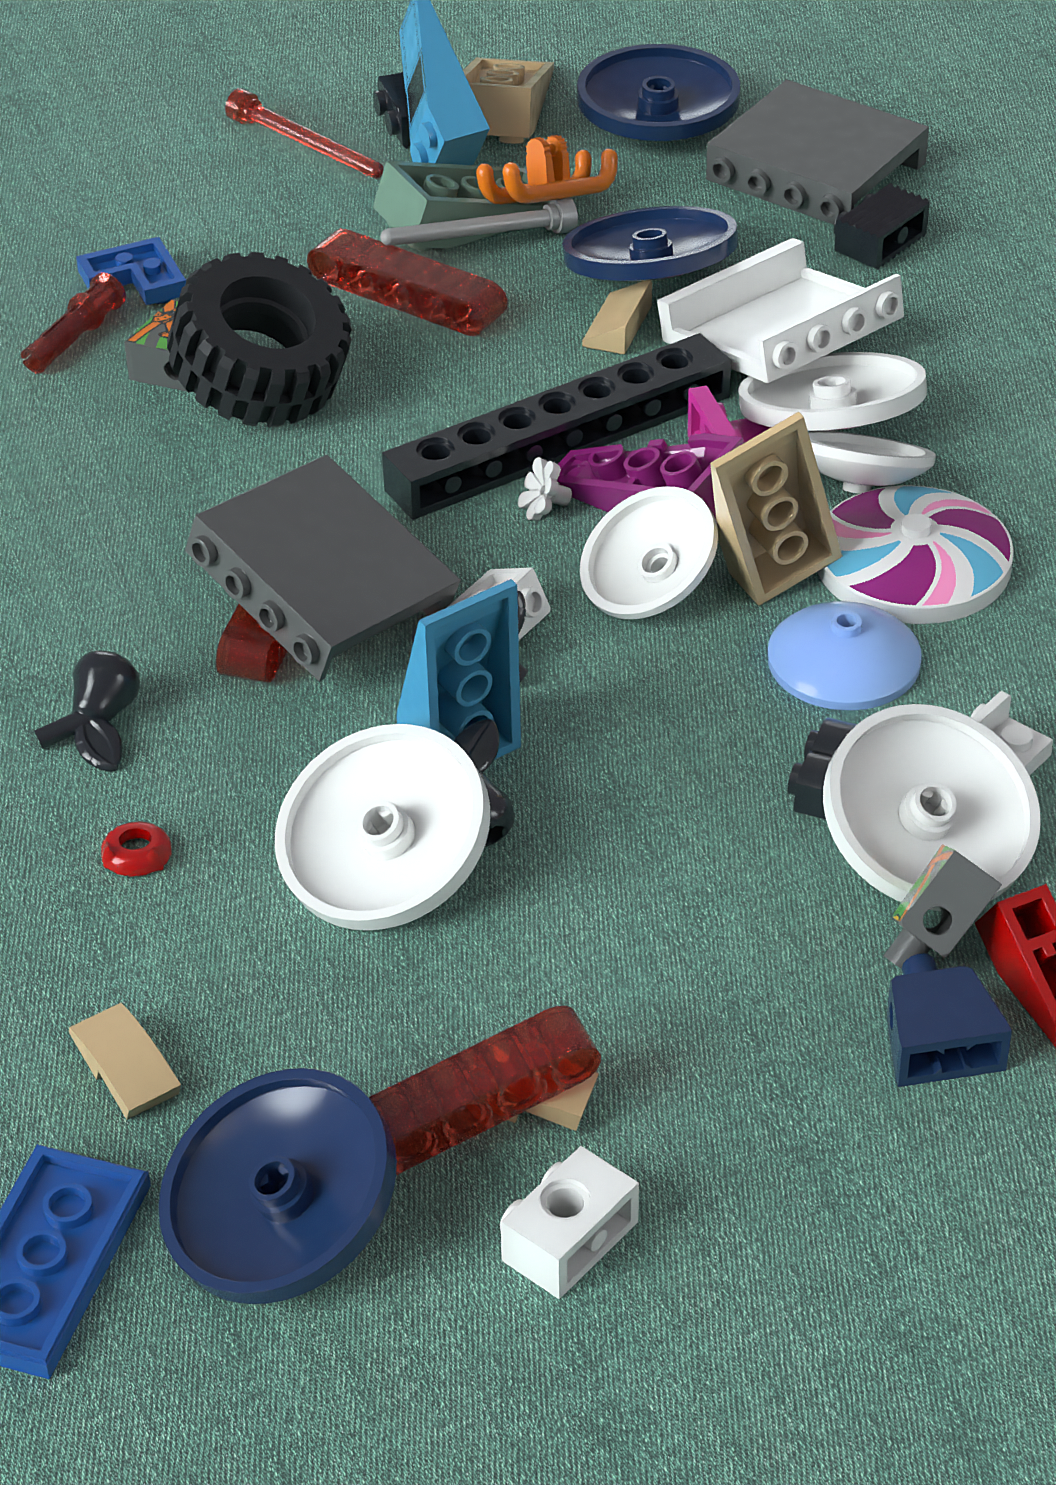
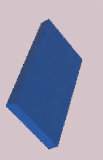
(55, 1248)

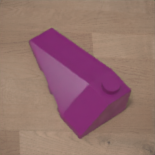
(611, 474)

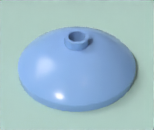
(844, 656)

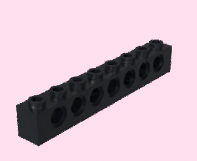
(572, 416)

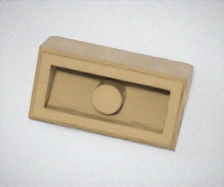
(620, 318)

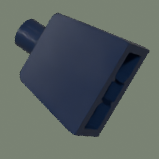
(943, 1024)

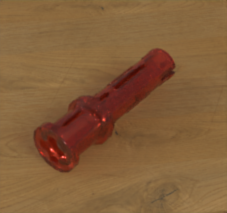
(84, 313)

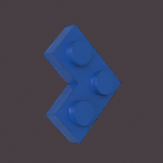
(141, 263)

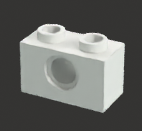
(569, 1221)

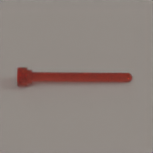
(246, 108)

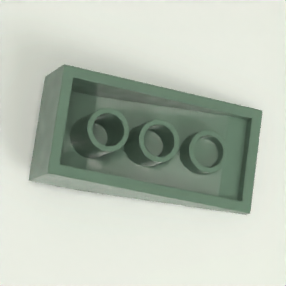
(439, 193)

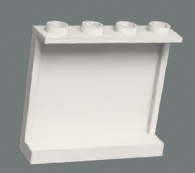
(778, 312)

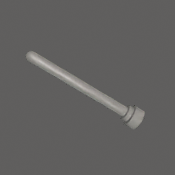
(557, 216)

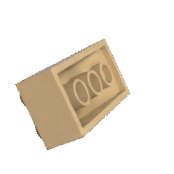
(510, 94)
(773, 511)

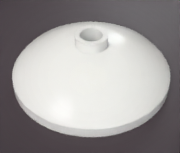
(868, 460)
(649, 553)

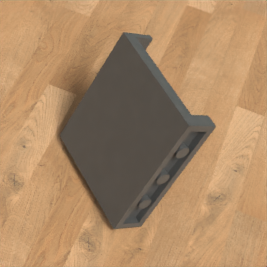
(813, 150)
(318, 562)

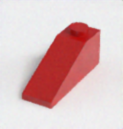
(1023, 950)

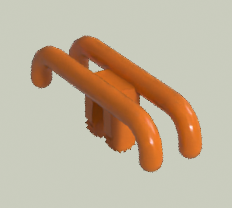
(548, 174)

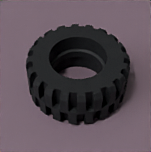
(250, 378)

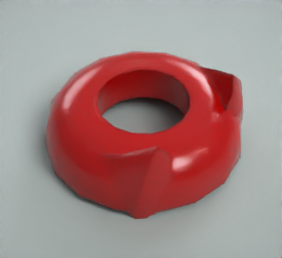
(136, 861)

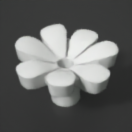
(543, 490)

